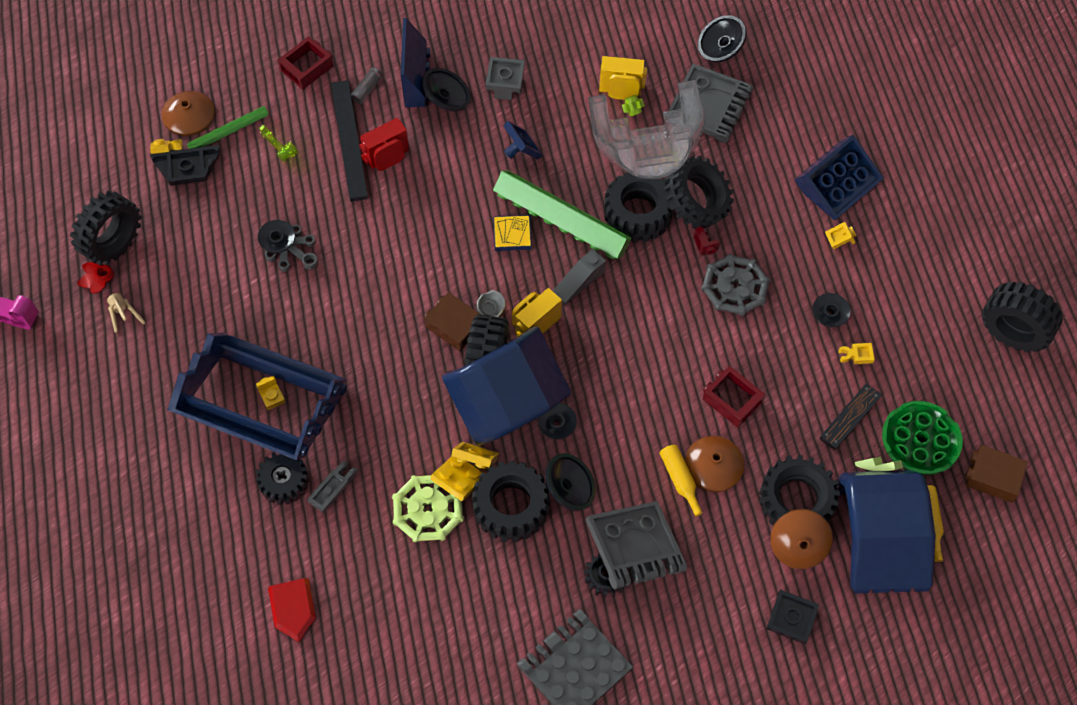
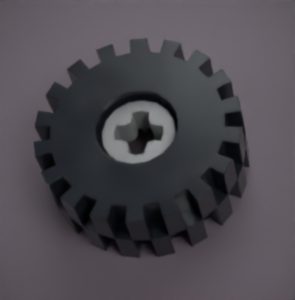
(282, 489)

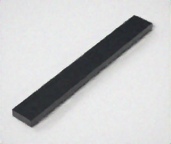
(349, 141)

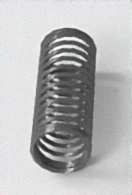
(372, 74)

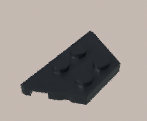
(187, 164)

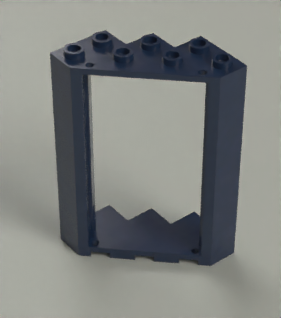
(269, 363)

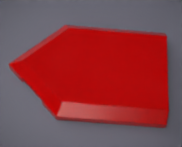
(292, 607)

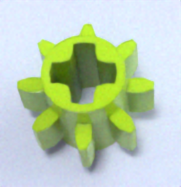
(633, 105)

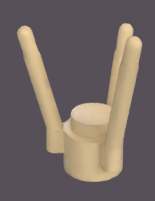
(118, 305)

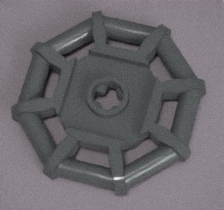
(738, 275)

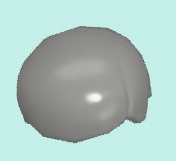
(491, 304)

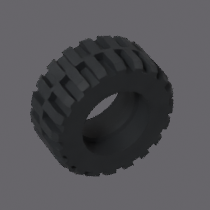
(637, 225)
(1022, 316)
(485, 336)
(504, 477)

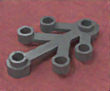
(305, 258)

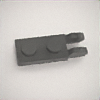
(331, 487)

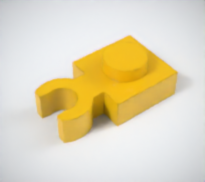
(162, 146)
(860, 353)

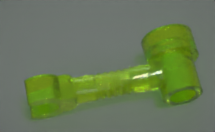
(285, 151)

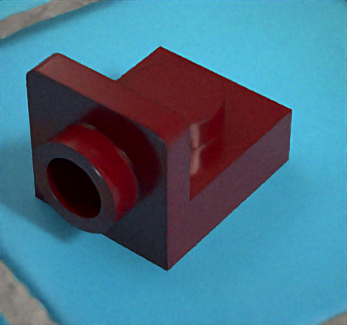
(703, 242)

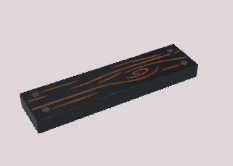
(850, 416)

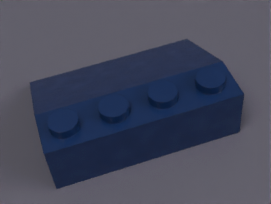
(413, 65)
(839, 177)

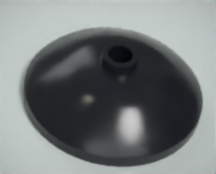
(722, 38)
(446, 89)
(570, 482)

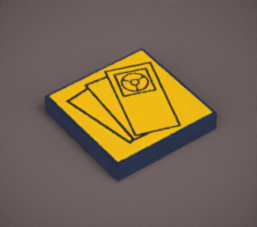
(512, 233)

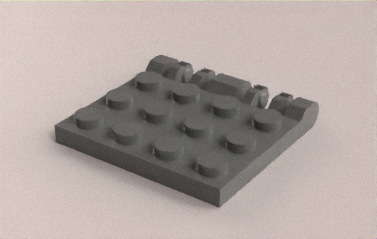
(718, 100)
(636, 541)
(578, 669)

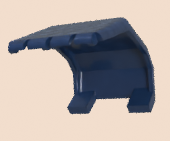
(507, 387)
(889, 531)

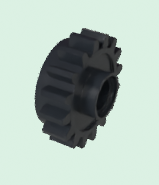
(596, 579)

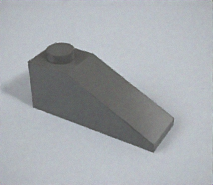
(580, 276)

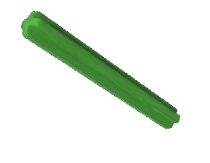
(228, 128)

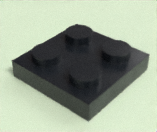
(792, 616)

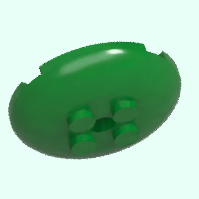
(924, 421)

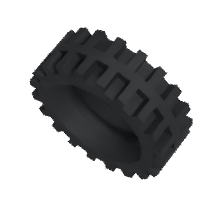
(711, 183)
(117, 235)
(803, 471)

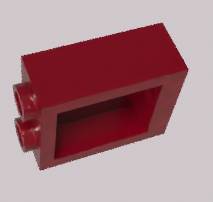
(314, 72)
(722, 407)

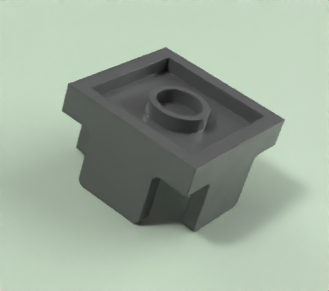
(505, 77)

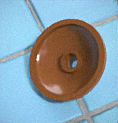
(188, 113)
(715, 474)
(798, 527)

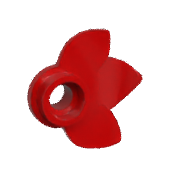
(94, 277)

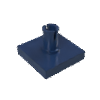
(522, 142)

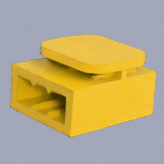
(622, 77)
(537, 311)

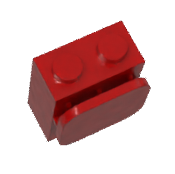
(384, 145)

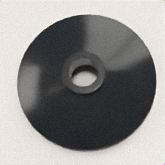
(273, 230)
(831, 303)
(560, 413)

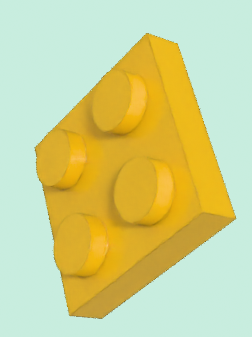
(480, 456)
(456, 478)

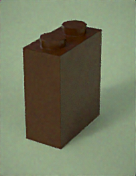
(451, 320)
(996, 473)

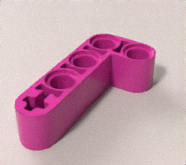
(19, 312)

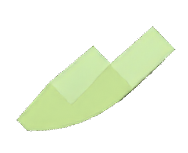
(876, 464)

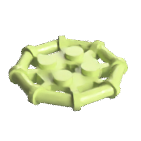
(422, 519)

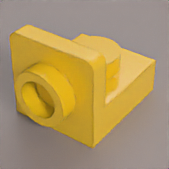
(840, 235)
(270, 392)

